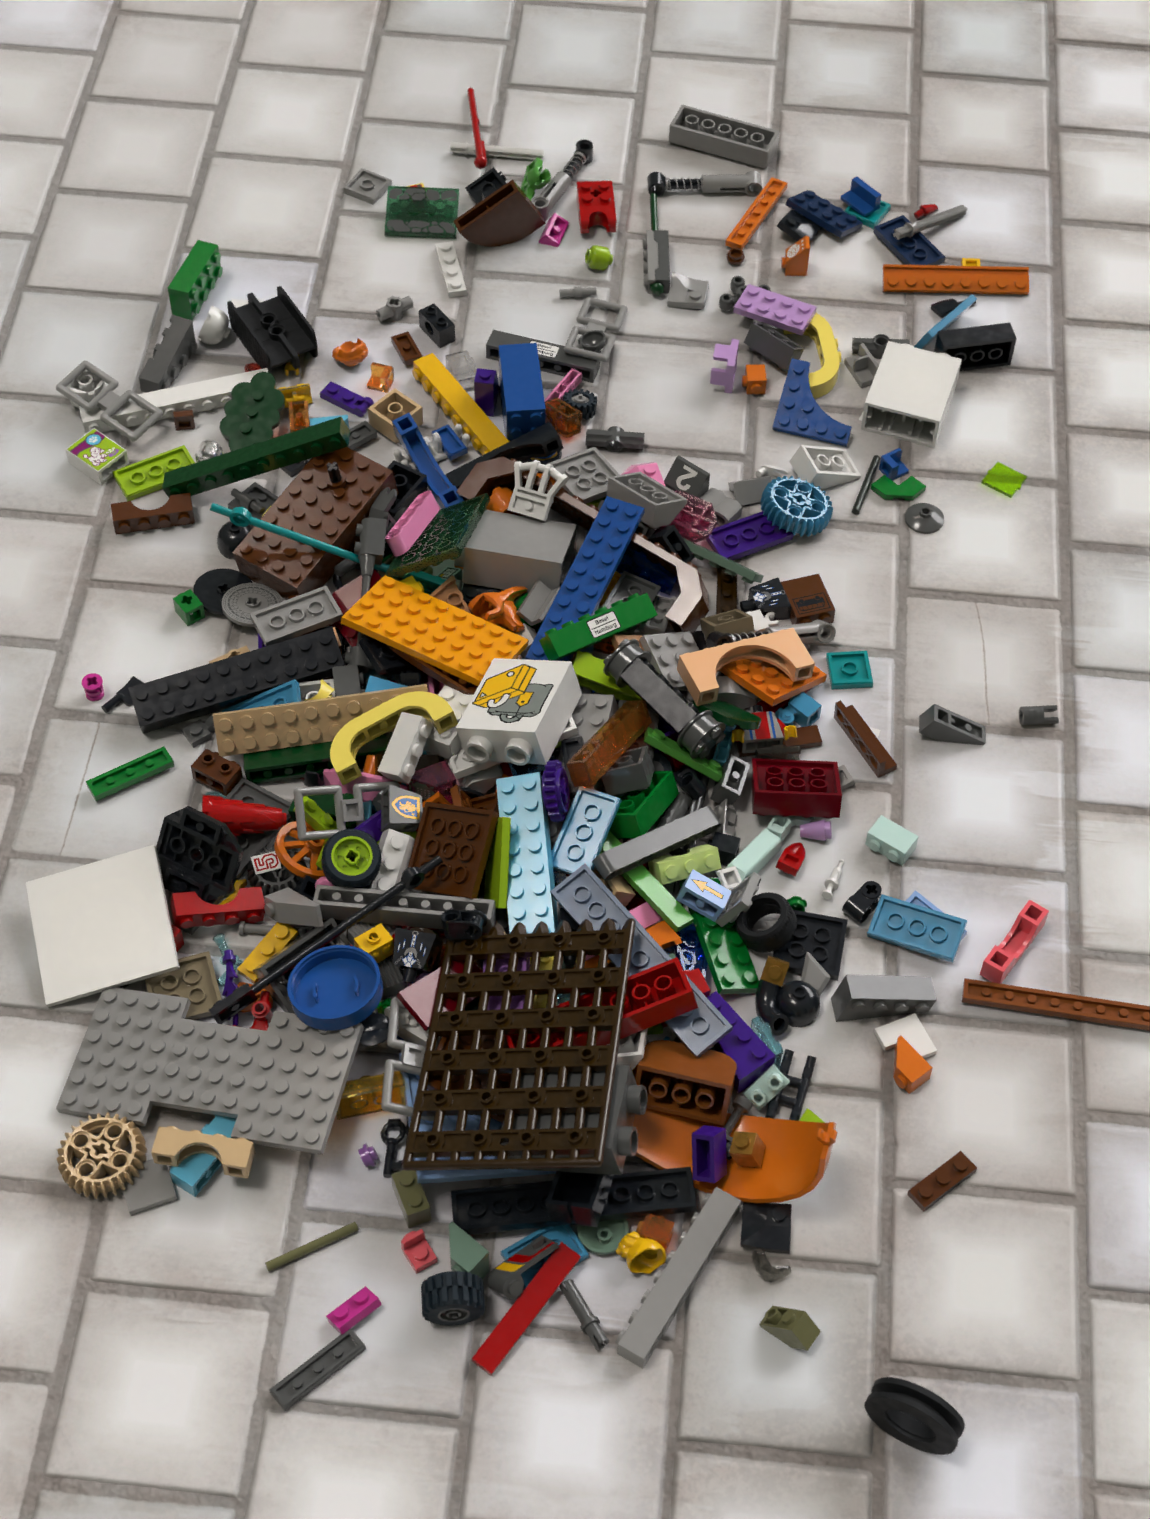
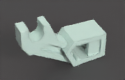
(781, 825)

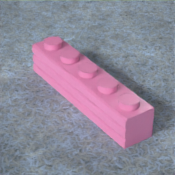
(568, 383)

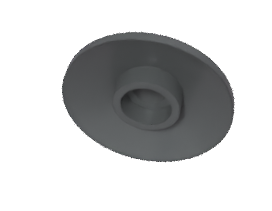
(924, 518)

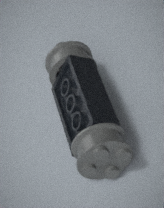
(632, 667)

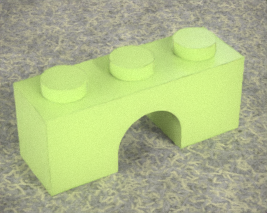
(675, 868)

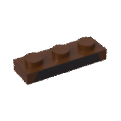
(942, 1181)

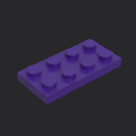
(746, 536)

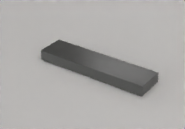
(317, 1369)

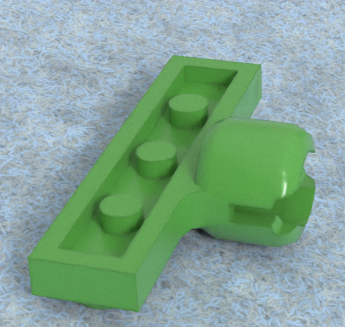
(535, 178)

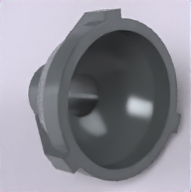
(593, 341)

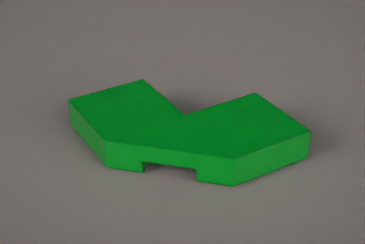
(888, 489)

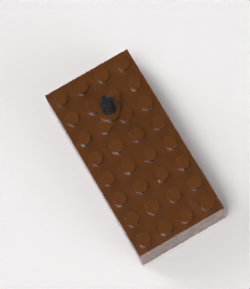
(321, 503)

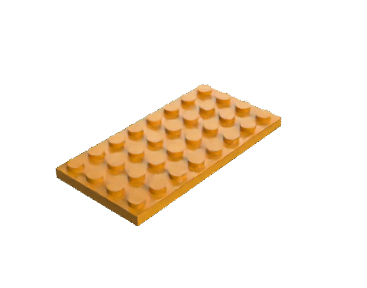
(432, 630)

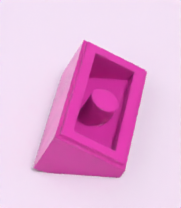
(554, 231)

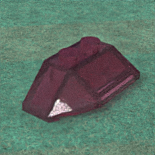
(695, 519)

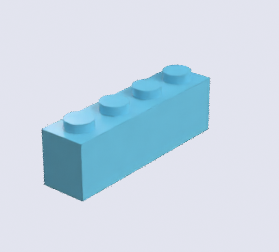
(199, 1168)

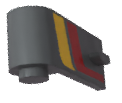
(507, 1277)

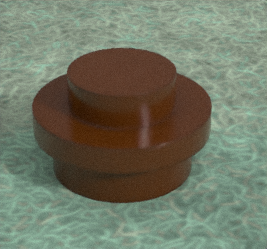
(735, 256)

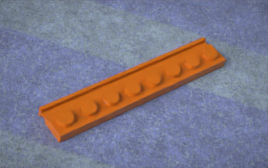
(955, 279)

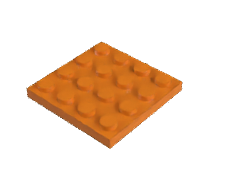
(768, 680)

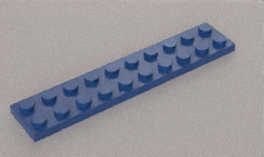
(591, 569)

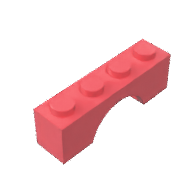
(1023, 932)

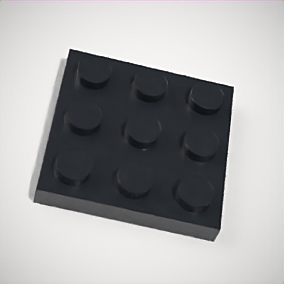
(821, 937)

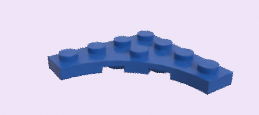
(801, 414)

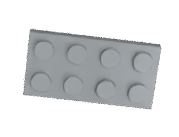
(296, 616)

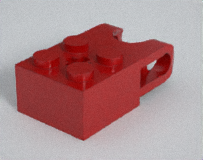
(596, 205)

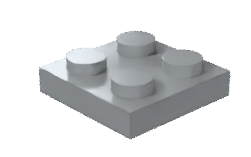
(739, 899)

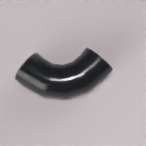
(767, 1007)

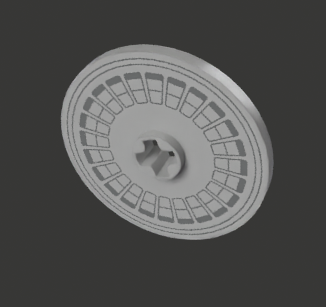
(246, 599)

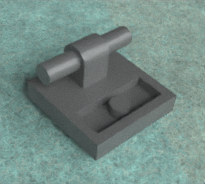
(254, 498)

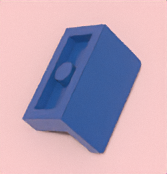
(862, 197)

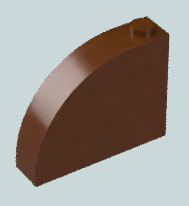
(500, 218)

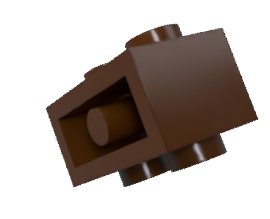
(216, 772)

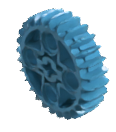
(796, 506)

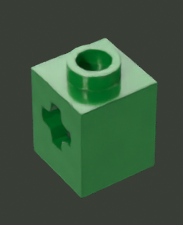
(188, 603)

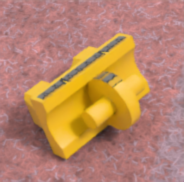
(296, 393)

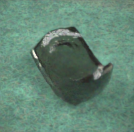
(765, 1269)

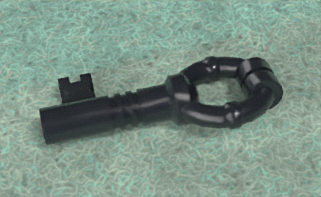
(391, 1143)

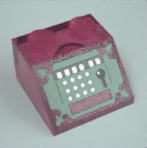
(433, 779)

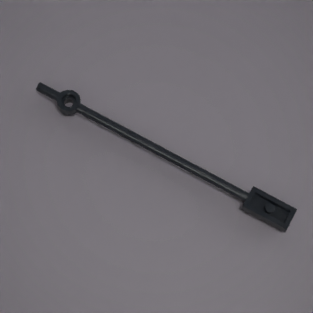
(245, 995)

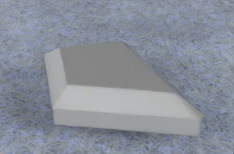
(814, 974)

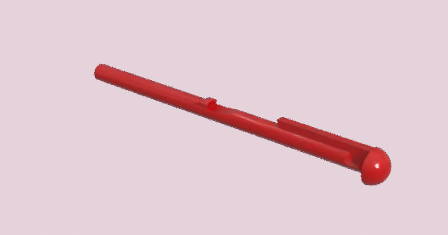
(481, 160)

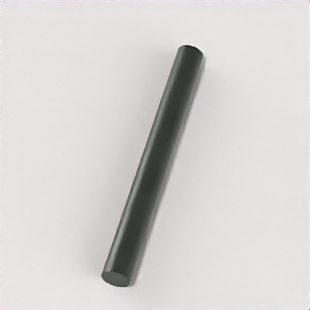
(866, 484)

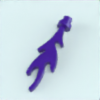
(229, 959)

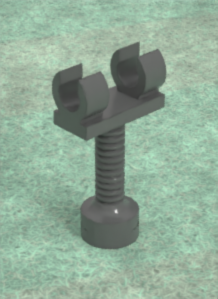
(741, 1106)

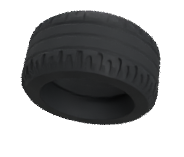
(775, 936)

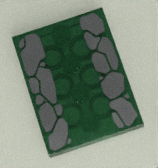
(421, 212)

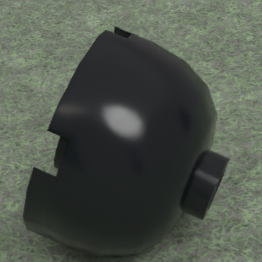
(230, 537)
(799, 1003)

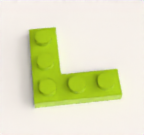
(318, 820)

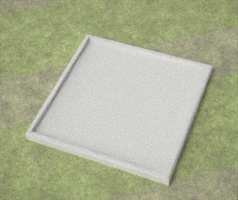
(101, 926)

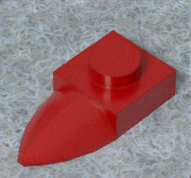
(791, 859)

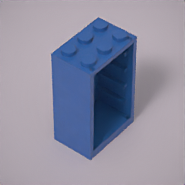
(520, 389)

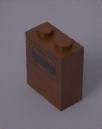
(808, 600)

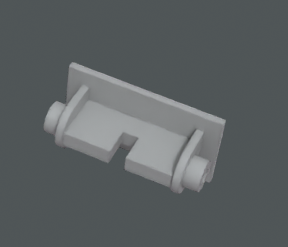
(726, 815)

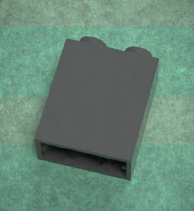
(621, 1135)

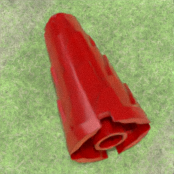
(243, 817)

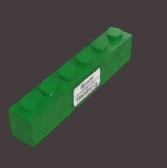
(598, 627)

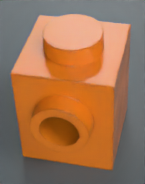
(754, 379)

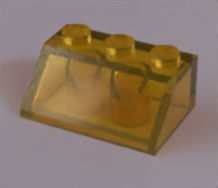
(365, 1095)

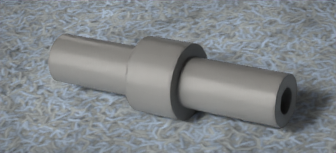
(577, 292)

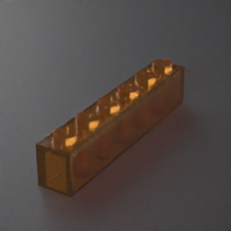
(609, 743)

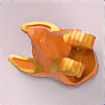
(499, 608)

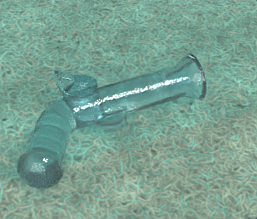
(220, 940)

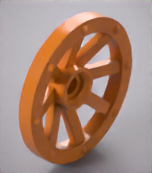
(310, 849)

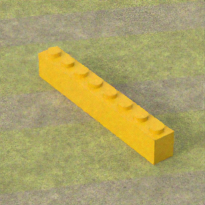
(457, 404)

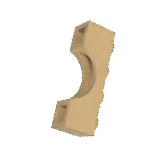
(175, 1145)

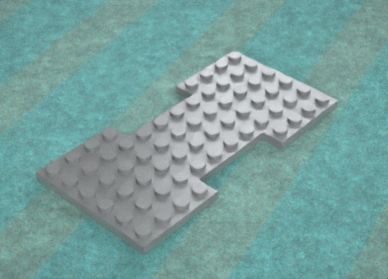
(274, 1081)

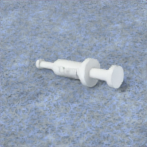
(832, 882)

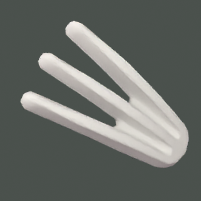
(772, 471)

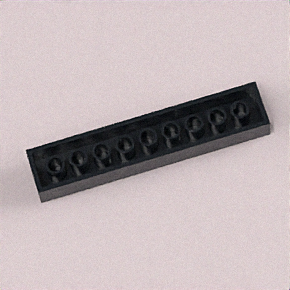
(234, 679)

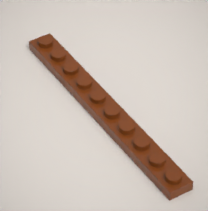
(1056, 1004)

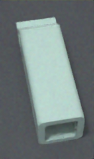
(756, 854)

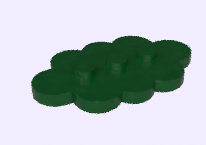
(252, 412)

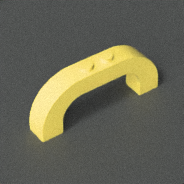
(821, 333)
(381, 720)

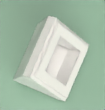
(729, 877)

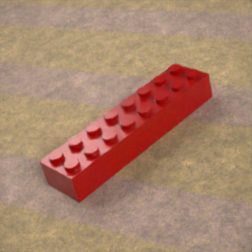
(650, 1000)

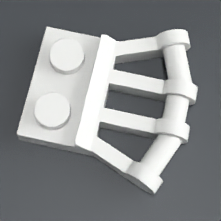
(530, 502)

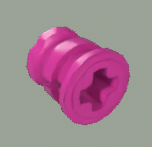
(93, 686)

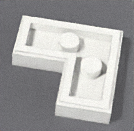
(911, 1030)

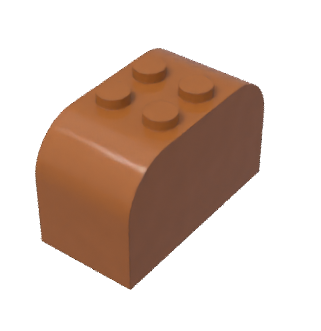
(687, 1084)

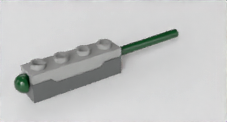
(656, 255)

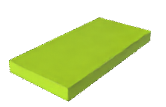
(148, 475)
(498, 864)

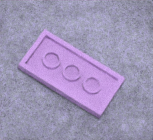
(775, 309)

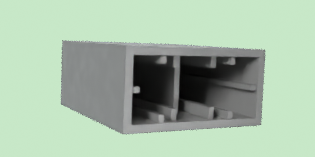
(517, 552)

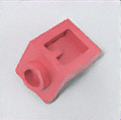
(418, 1250)

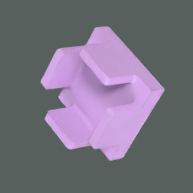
(725, 376)

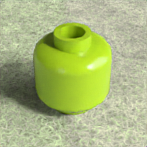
(598, 257)

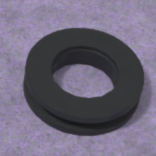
(914, 1415)

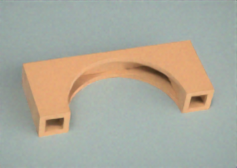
(778, 648)

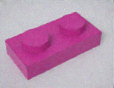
(353, 1310)

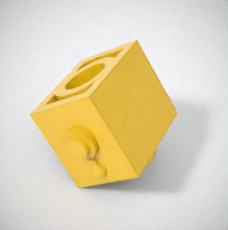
(376, 942)

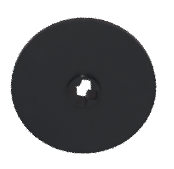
(212, 584)

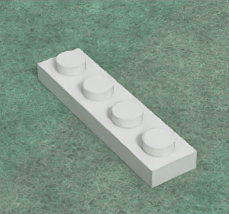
(450, 269)

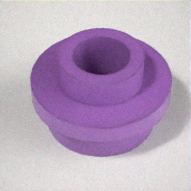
(368, 1155)

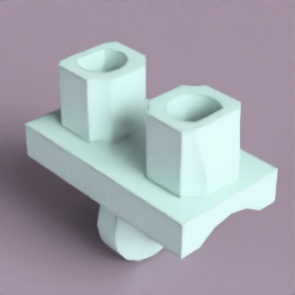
(766, 1087)

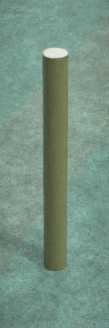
(311, 1246)

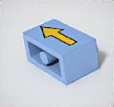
(703, 895)

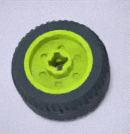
(354, 845)

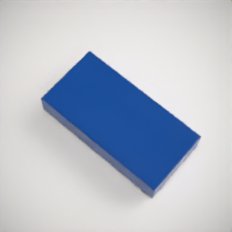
(451, 444)

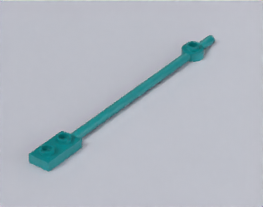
(242, 517)

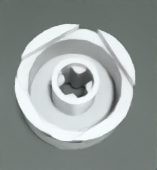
(86, 386)

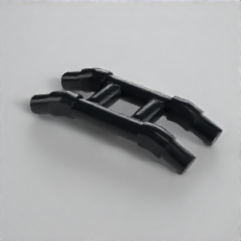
(802, 1084)

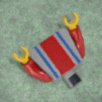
(769, 733)

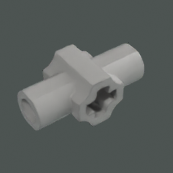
(394, 308)

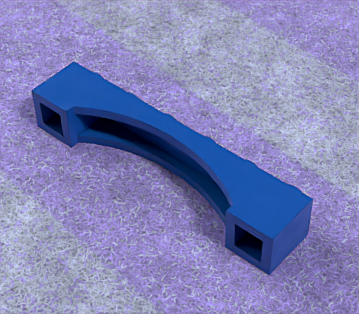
(419, 453)

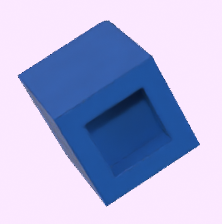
(892, 466)

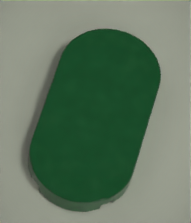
(731, 715)

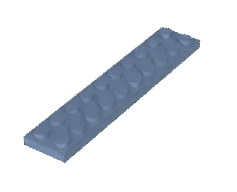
(588, 898)

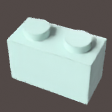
(891, 840)

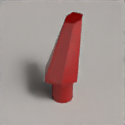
(925, 210)

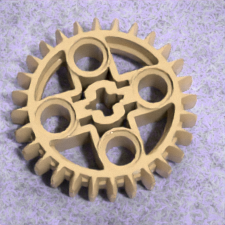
(103, 1160)

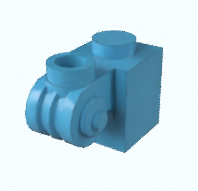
(800, 709)

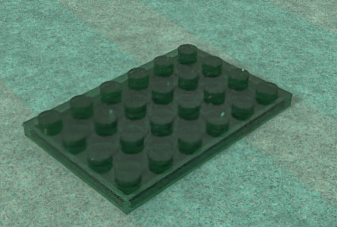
(442, 538)

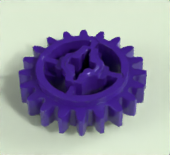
(555, 791)

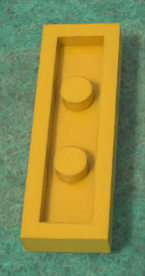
(276, 939)

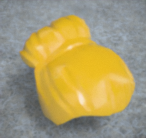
(641, 1254)

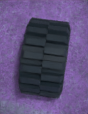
(452, 1298)

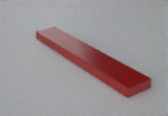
(525, 1308)

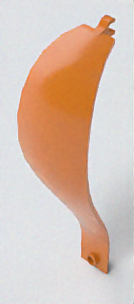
(791, 1162)

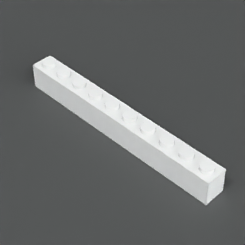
(195, 396)

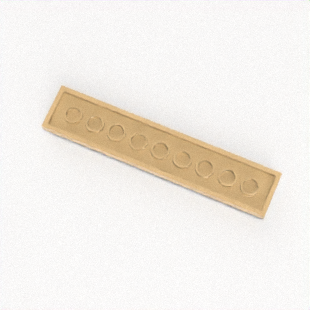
(295, 722)

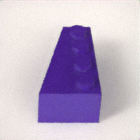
(742, 1046)

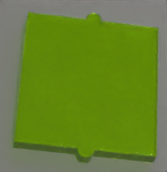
(1004, 479)

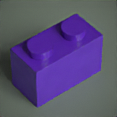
(709, 1154)

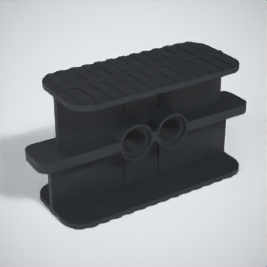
(273, 330)

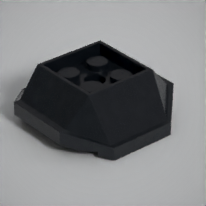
(180, 857)

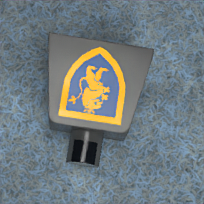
(400, 809)

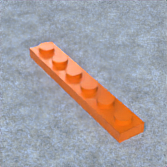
(756, 213)

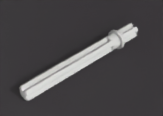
(499, 151)

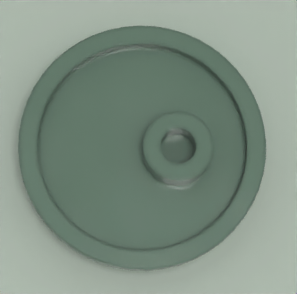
(604, 1237)

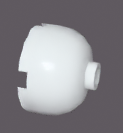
(214, 327)

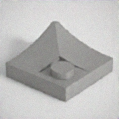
(687, 292)

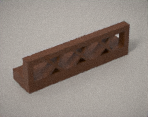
(864, 739)

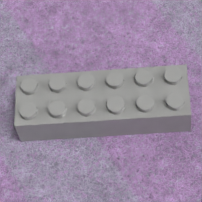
(724, 136)

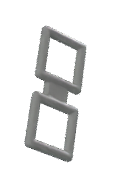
(593, 324)
(109, 401)
(346, 810)
(411, 1062)

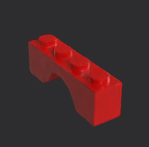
(191, 911)

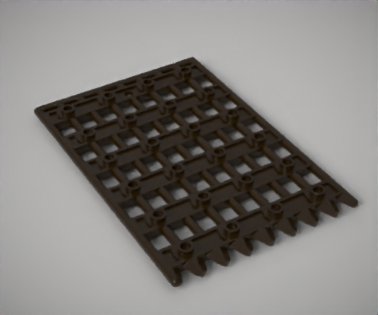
(521, 1060)

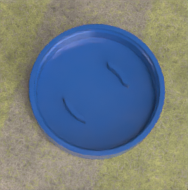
(335, 987)

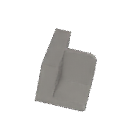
(862, 366)

